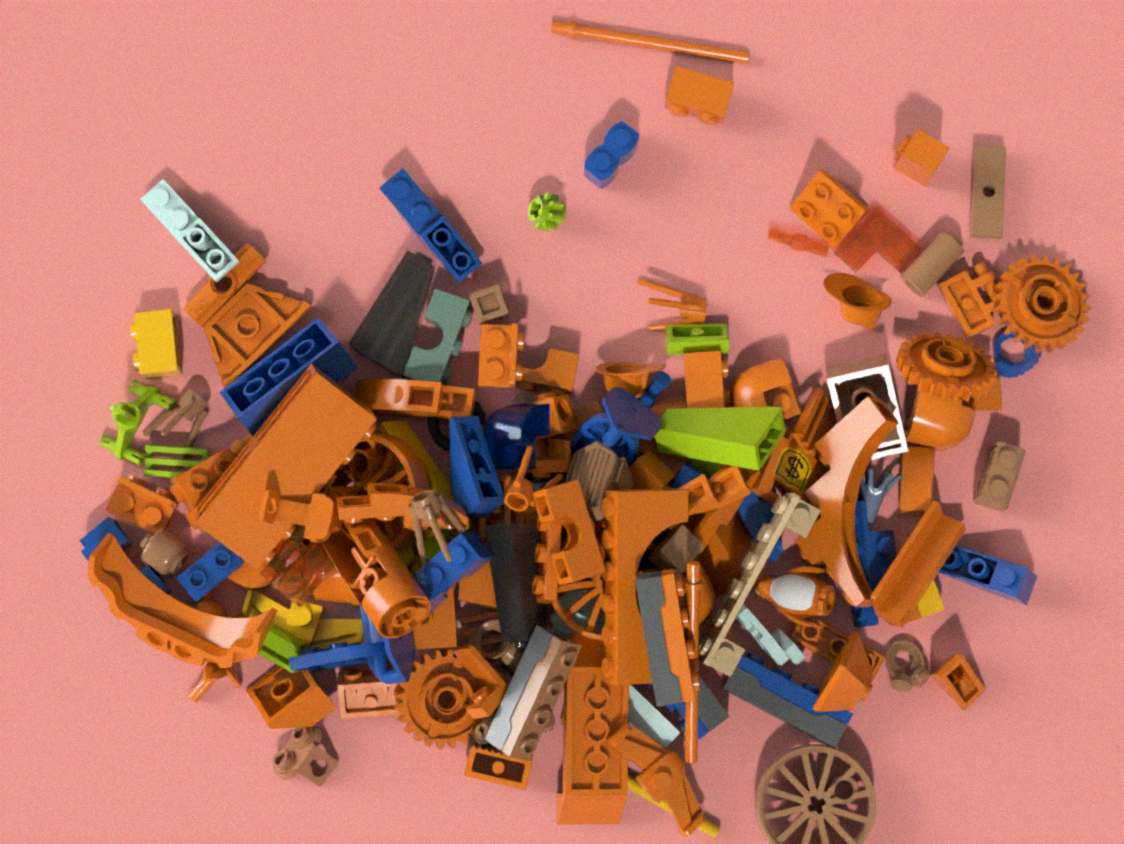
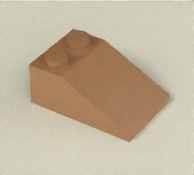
(862, 378)

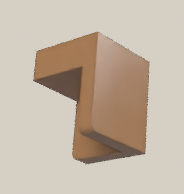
(489, 305)
(676, 550)

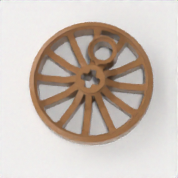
(818, 792)

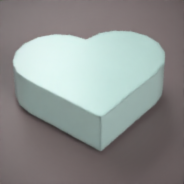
(788, 646)

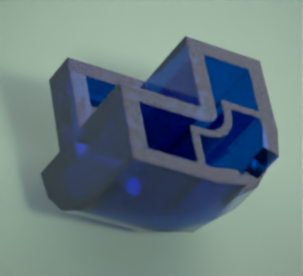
(512, 430)

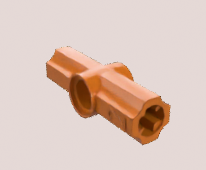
(210, 300)

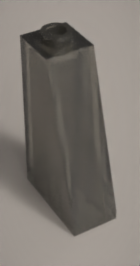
(396, 315)
(512, 577)

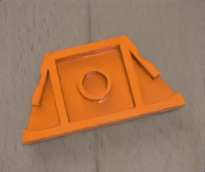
(249, 328)

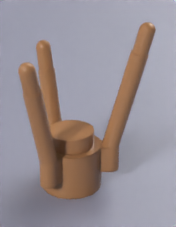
(187, 406)
(427, 507)

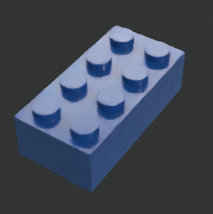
(268, 382)

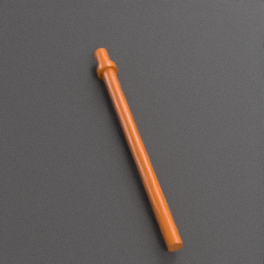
(574, 30)
(693, 585)

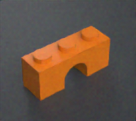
(555, 374)
(581, 554)

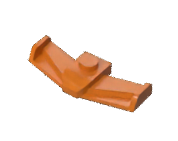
(661, 775)

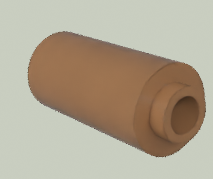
(933, 263)

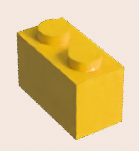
(156, 343)

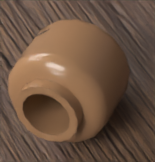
(163, 552)

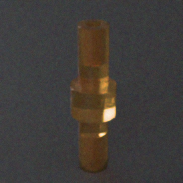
(798, 242)

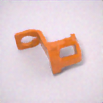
(317, 517)

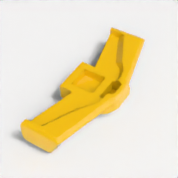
(305, 621)

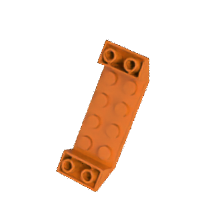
(592, 770)

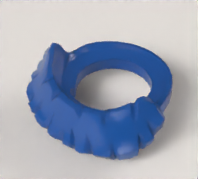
(1009, 369)

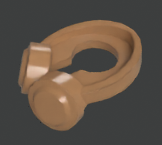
(899, 679)

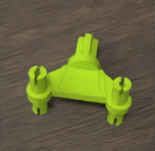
(129, 417)

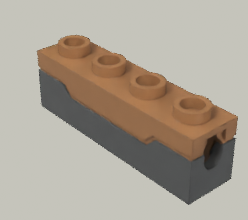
(533, 692)

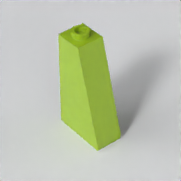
(722, 435)

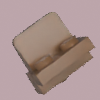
(599, 470)

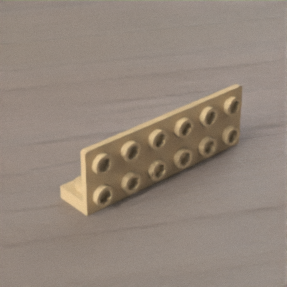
(789, 513)

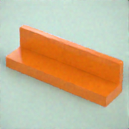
(916, 565)

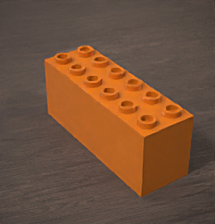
(290, 454)

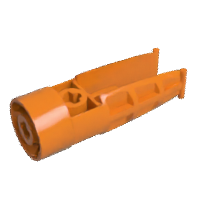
(376, 575)

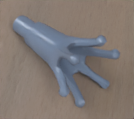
(874, 494)

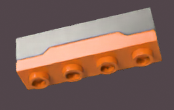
(665, 637)

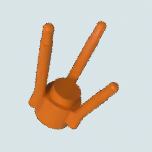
(690, 307)
(520, 489)

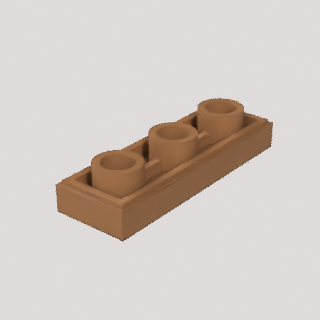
(988, 174)

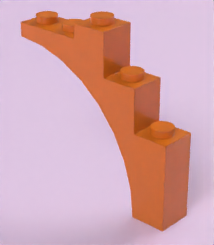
(846, 453)

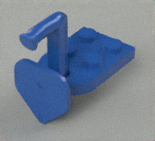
(623, 418)
(374, 651)

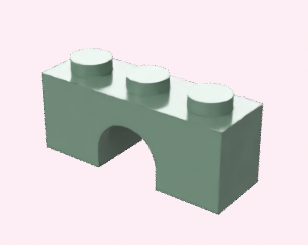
(450, 315)

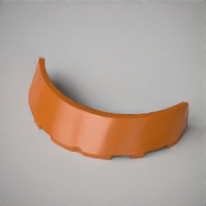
(168, 623)

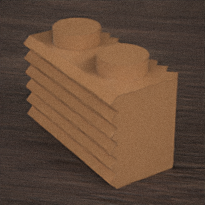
(999, 476)

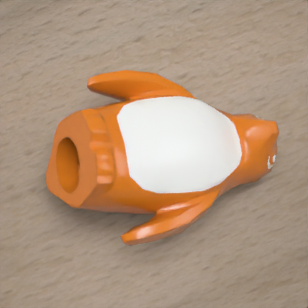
(797, 593)

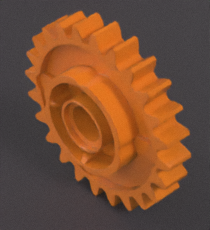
(1025, 317)
(946, 366)
(421, 695)

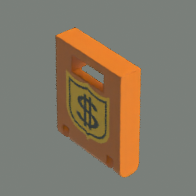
(789, 469)

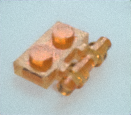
(306, 571)

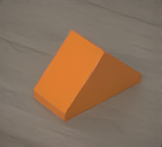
(958, 680)

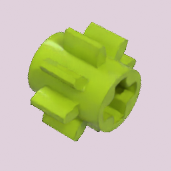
(547, 212)

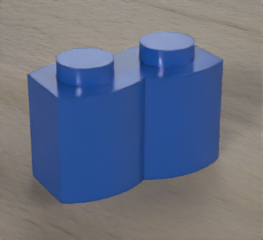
(616, 150)

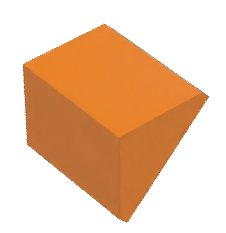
(725, 554)

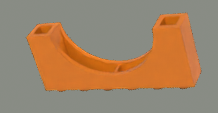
(631, 524)

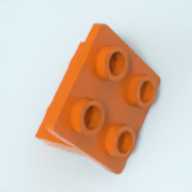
(828, 208)

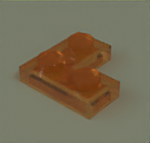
(878, 235)

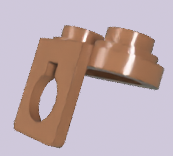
(299, 754)

